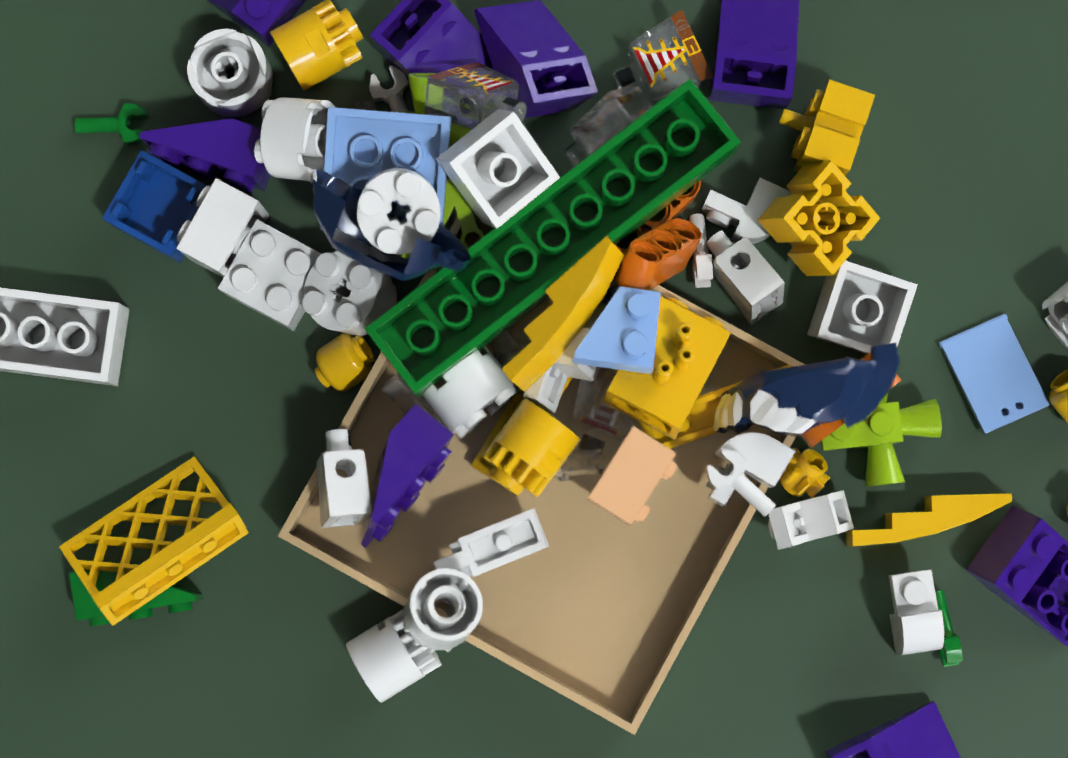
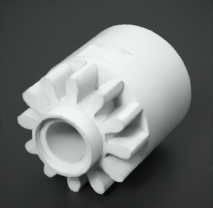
(450, 592)
(389, 657)

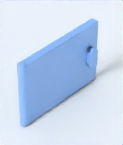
(994, 373)

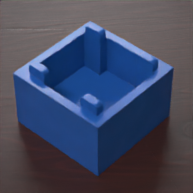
(154, 204)

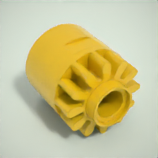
(318, 43)
(529, 449)

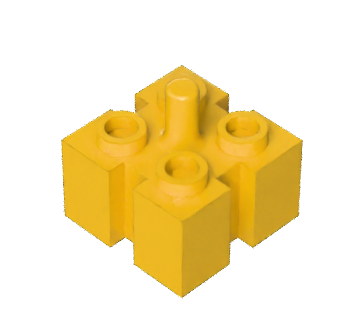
(830, 125)
(819, 218)

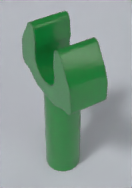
(115, 124)
(951, 652)

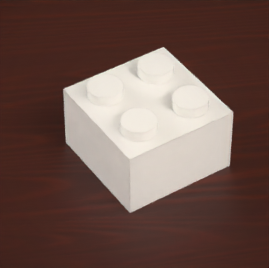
(498, 168)
(219, 226)
(270, 274)
(861, 308)

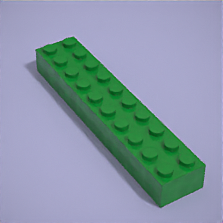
(516, 263)

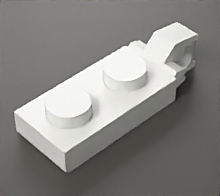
(496, 545)

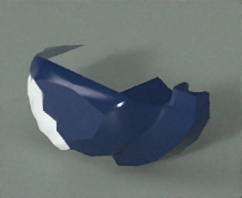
(336, 212)
(810, 394)

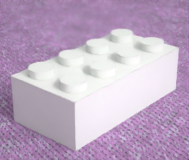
(61, 336)

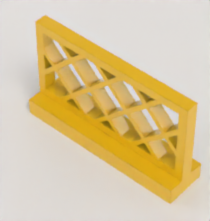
(168, 559)

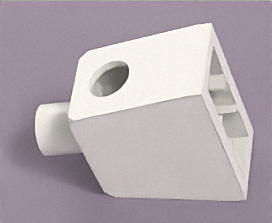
(754, 288)
(342, 499)

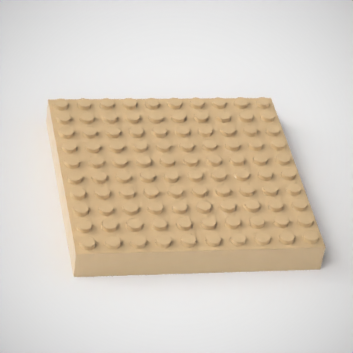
(605, 599)

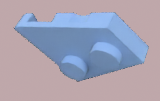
(623, 333)

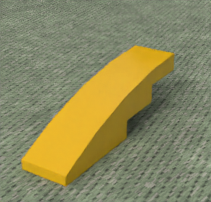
(575, 300)
(939, 514)

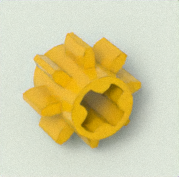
(805, 473)

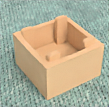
(632, 477)

